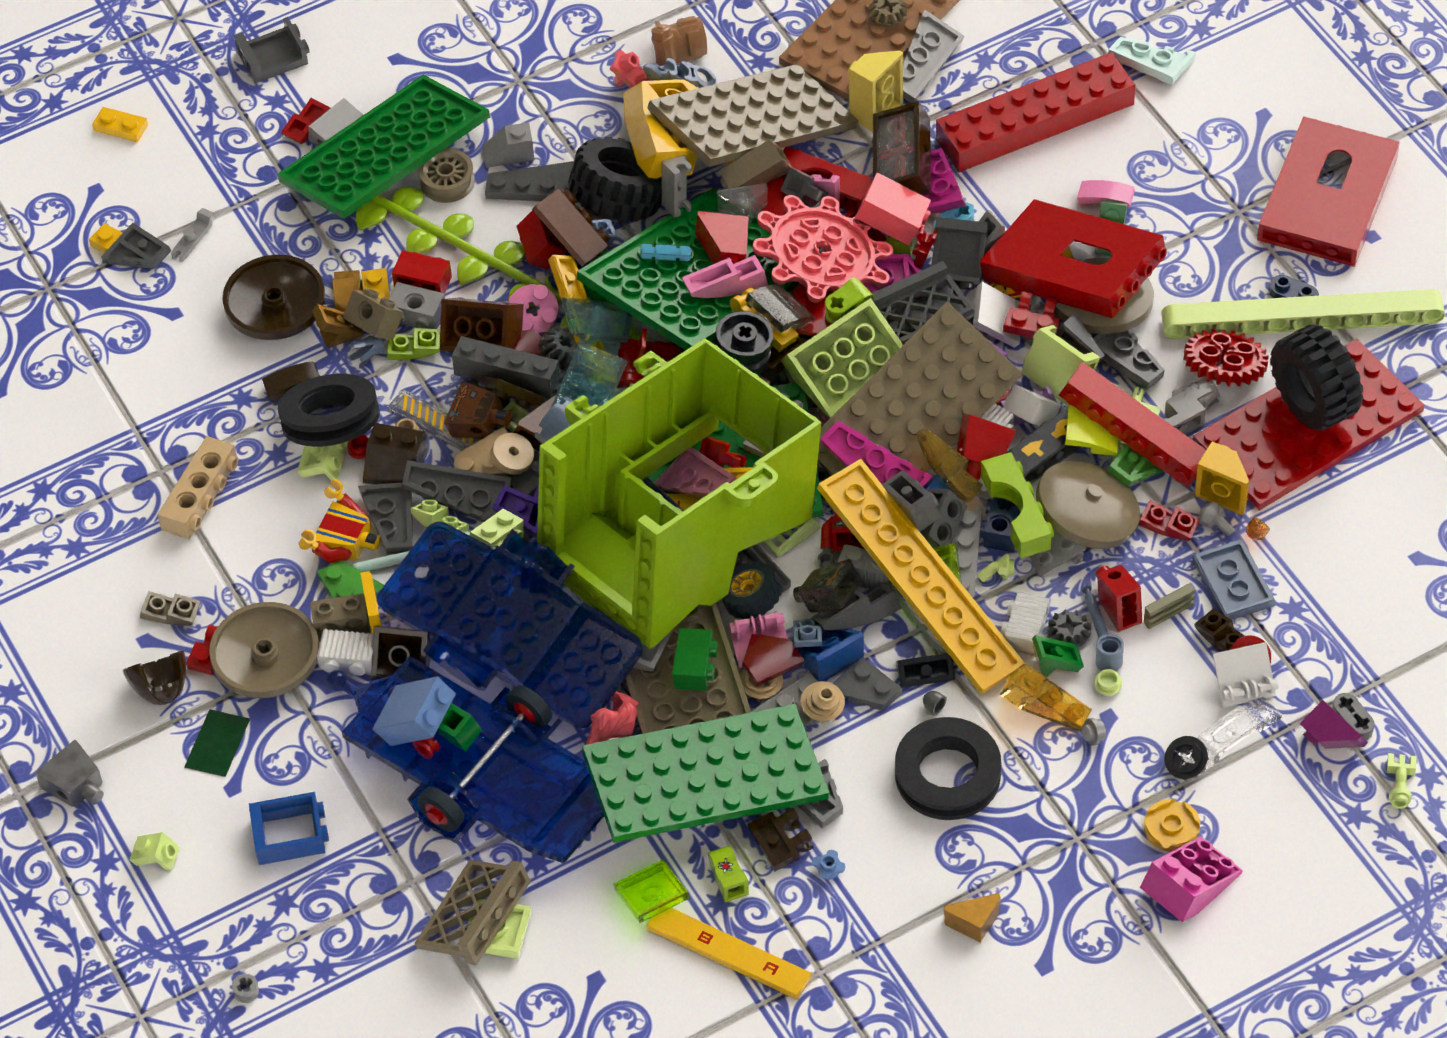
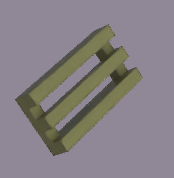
(1169, 606)

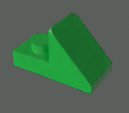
(1056, 654)

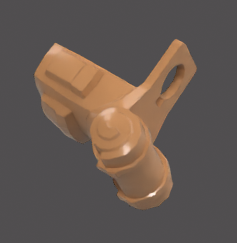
(679, 41)

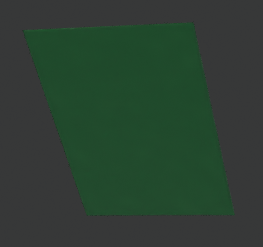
(217, 743)

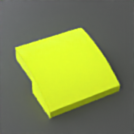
(1088, 433)

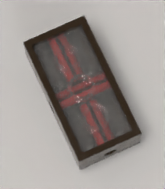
(903, 146)

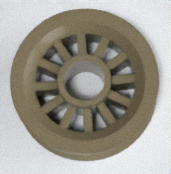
(447, 176)

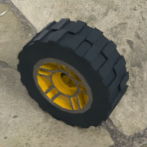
(752, 590)

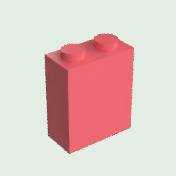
(893, 209)

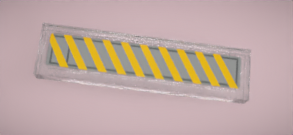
(427, 418)

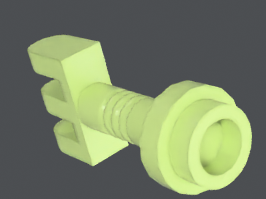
(1400, 796)

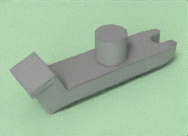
(193, 234)

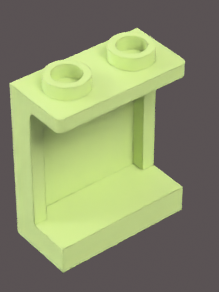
(1054, 361)

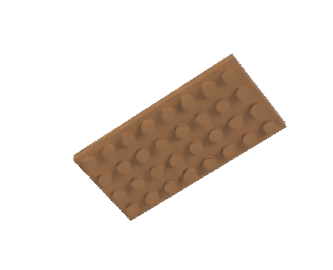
(847, 33)

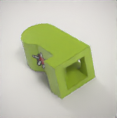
(728, 873)

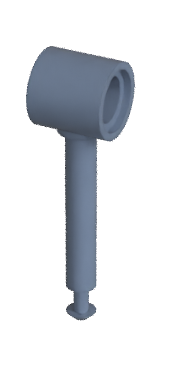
(1109, 646)

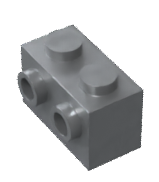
(913, 499)

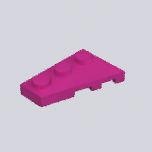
(944, 187)

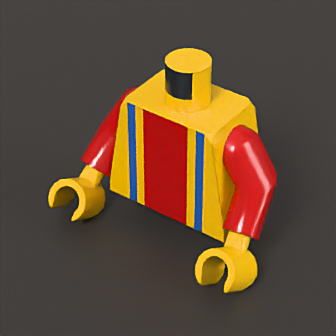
(342, 531)

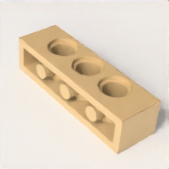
(198, 487)

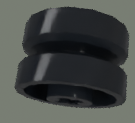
(746, 339)

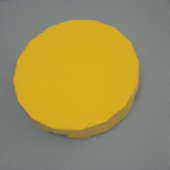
(1171, 824)

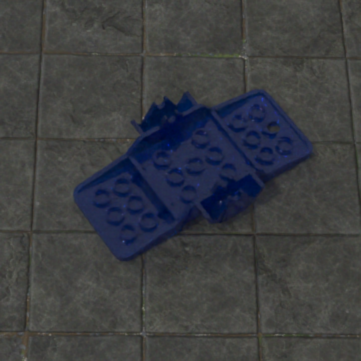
(511, 620)

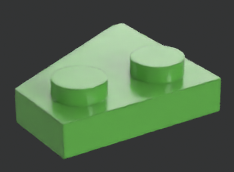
(1132, 467)
(344, 580)

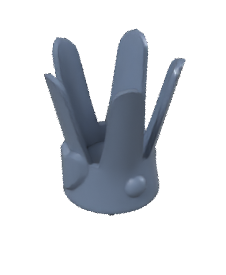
(371, 347)

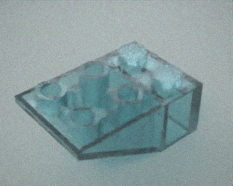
(590, 374)

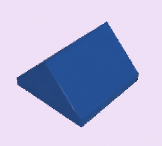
(837, 652)

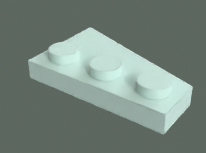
(1156, 62)

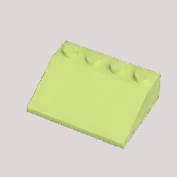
(843, 357)

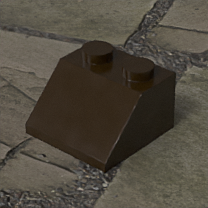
(388, 453)

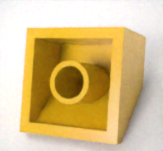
(1222, 478)

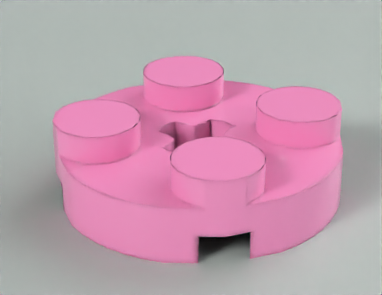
(541, 297)

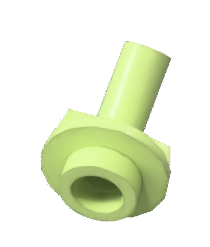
(1003, 566)

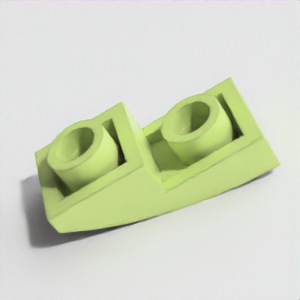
(430, 512)

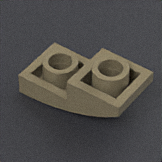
(167, 610)

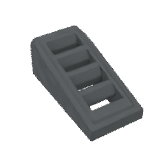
(1078, 337)

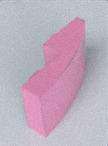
(1098, 190)

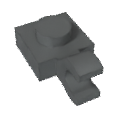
(801, 185)

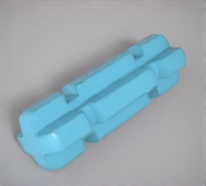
(665, 252)

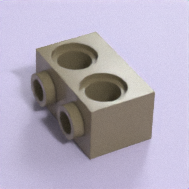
(340, 613)

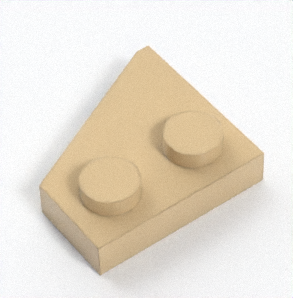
(478, 456)

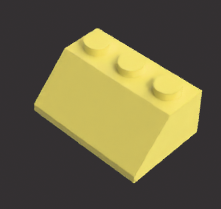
(875, 85)

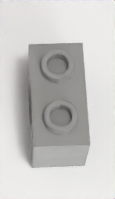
(419, 306)

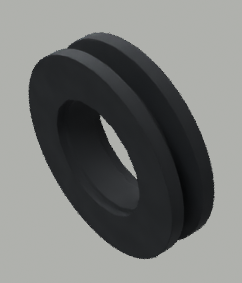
(333, 428)
(947, 802)

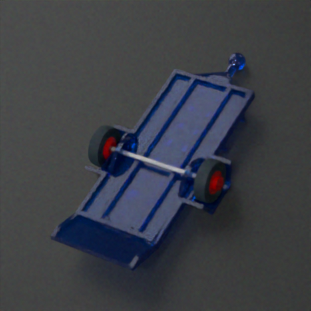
(504, 780)

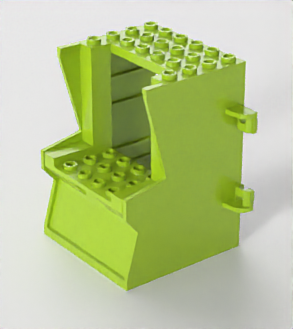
(629, 544)

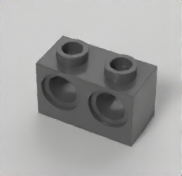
(951, 512)

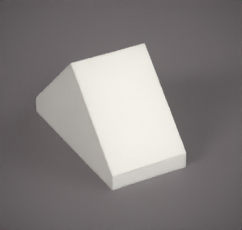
(1030, 405)

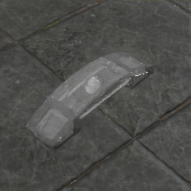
(1235, 727)

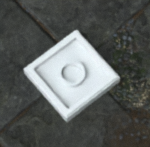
(991, 312)

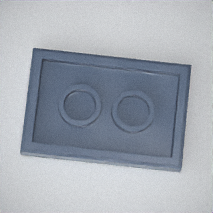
(1233, 580)

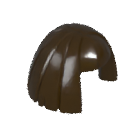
(160, 680)

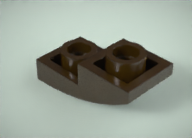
(281, 381)
(1218, 630)

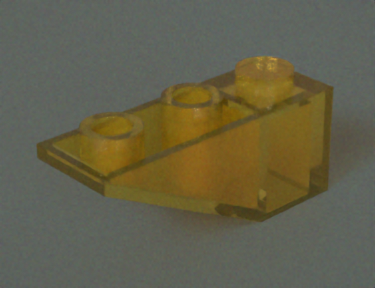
(1044, 698)

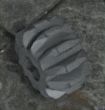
(557, 345)

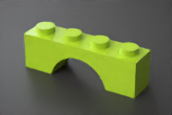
(1005, 480)

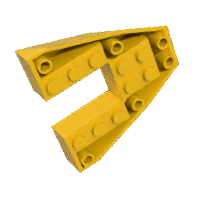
(648, 135)

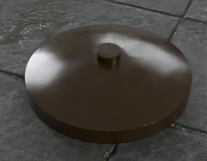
(273, 297)

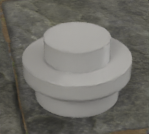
(1093, 731)

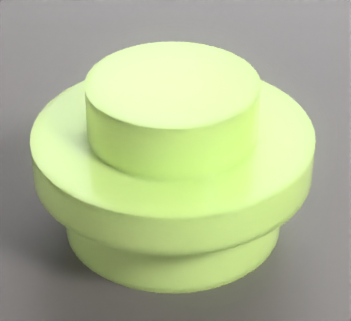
(1108, 682)

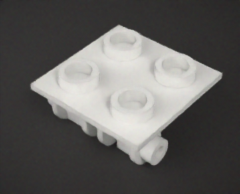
(1244, 674)

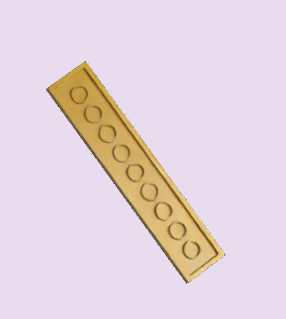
(920, 576)

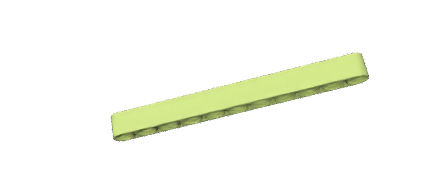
(1294, 313)

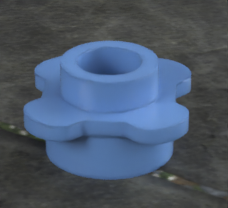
(829, 872)

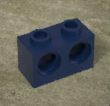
(997, 527)

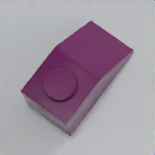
(1330, 729)

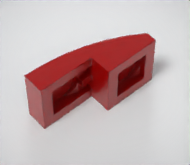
(298, 125)

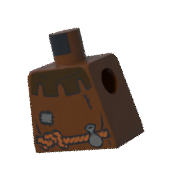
(475, 413)

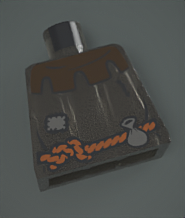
(828, 587)

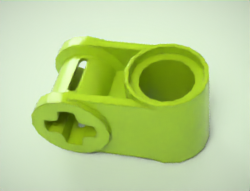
(846, 299)

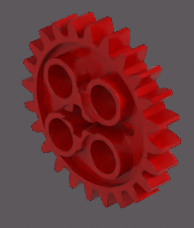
(1212, 357)

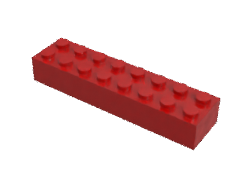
(1035, 112)

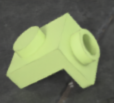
(155, 849)

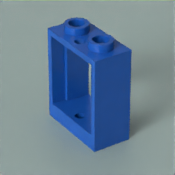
(286, 808)

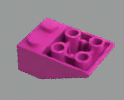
(1189, 878)

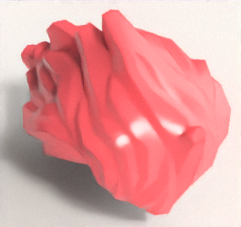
(614, 722)

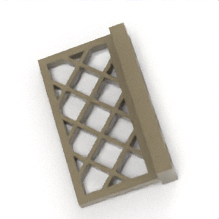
(488, 915)

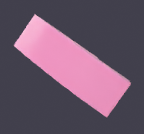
(726, 278)

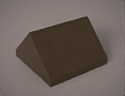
(394, 646)

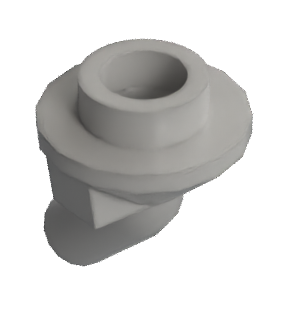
(1212, 514)

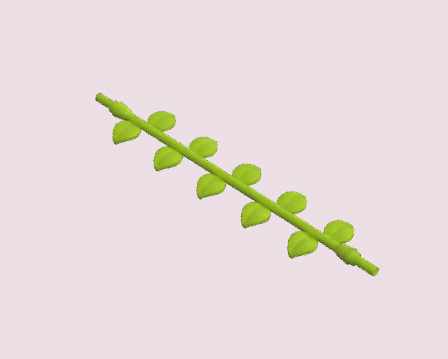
(454, 227)

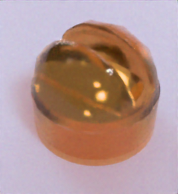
(1257, 529)

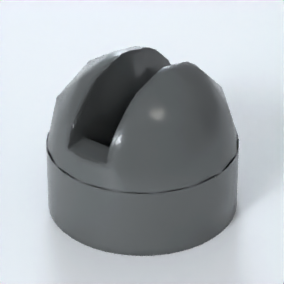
(934, 702)

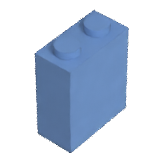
(414, 711)

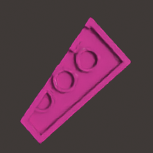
(851, 446)

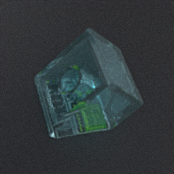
(597, 321)

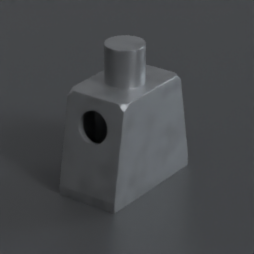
(71, 776)

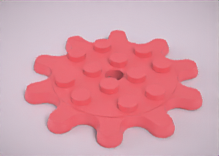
(803, 231)

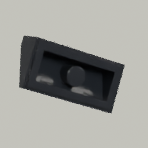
(925, 670)

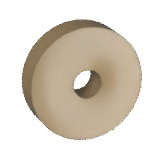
(519, 446)

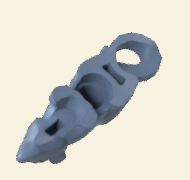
(684, 71)

